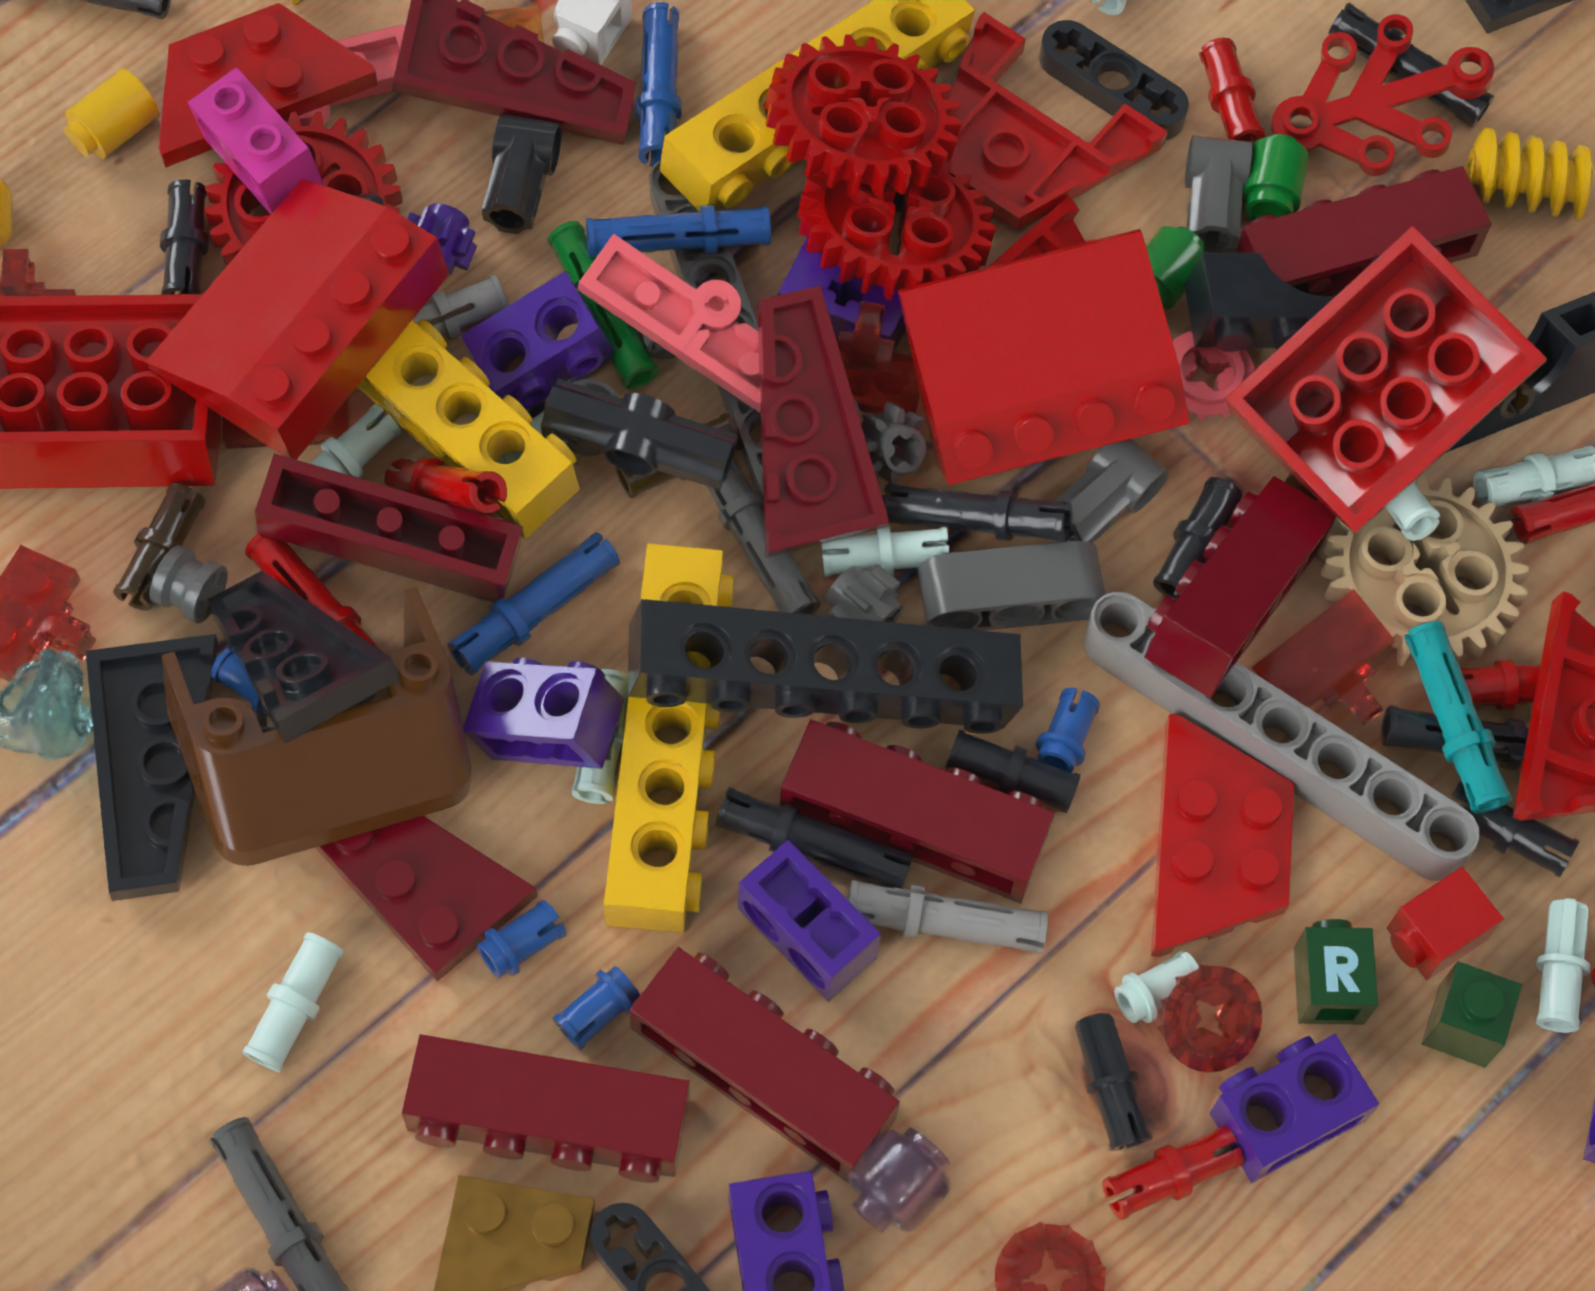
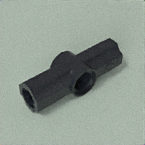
(639, 433)

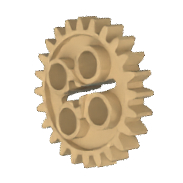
(1428, 571)

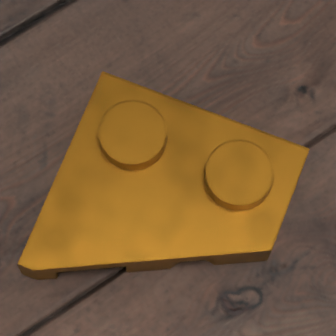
(511, 1236)

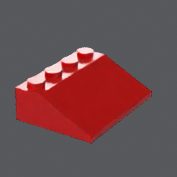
(302, 314)
(1043, 357)
(1383, 380)
(85, 403)

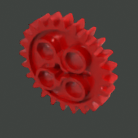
(862, 115)
(359, 172)
(939, 230)

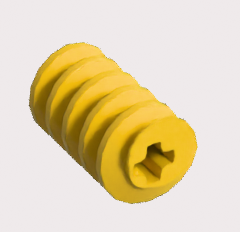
(1531, 171)

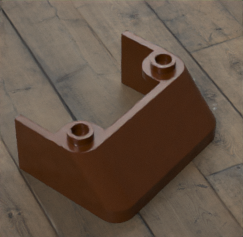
(338, 778)

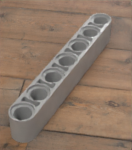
(1312, 742)

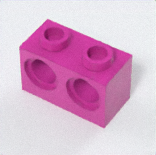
(253, 139)

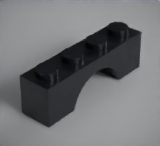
(1244, 304)
(1568, 343)

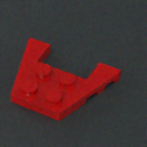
(1020, 153)

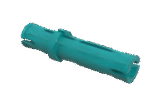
(1466, 739)

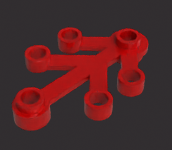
(1375, 103)

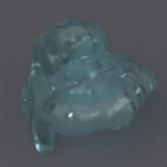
(44, 708)

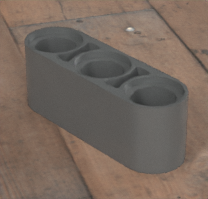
(1011, 586)

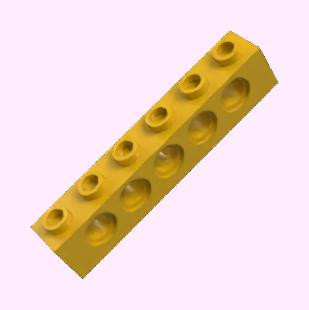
(698, 152)
(535, 482)
(636, 892)

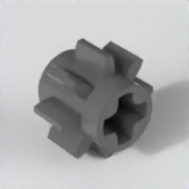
(895, 441)
(865, 595)

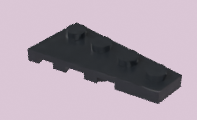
(297, 655)
(139, 762)

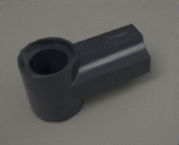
(522, 158)

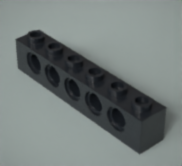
(980, 661)

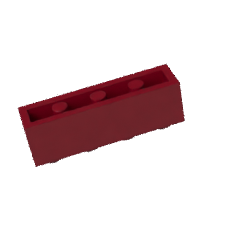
(1336, 240)
(387, 529)
(1238, 586)
(918, 808)
(763, 1061)
(546, 1108)

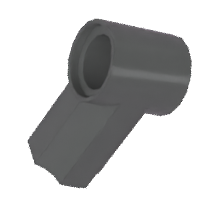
(1216, 182)
(1116, 481)

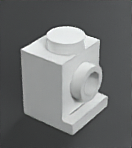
(590, 26)

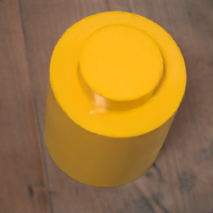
(110, 115)

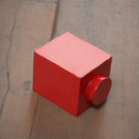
(1443, 924)

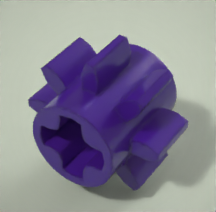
(452, 232)

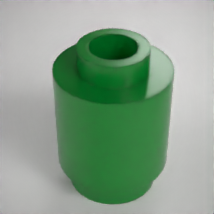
(1275, 177)
(1172, 258)

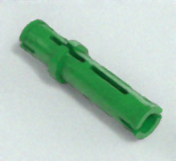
(630, 354)

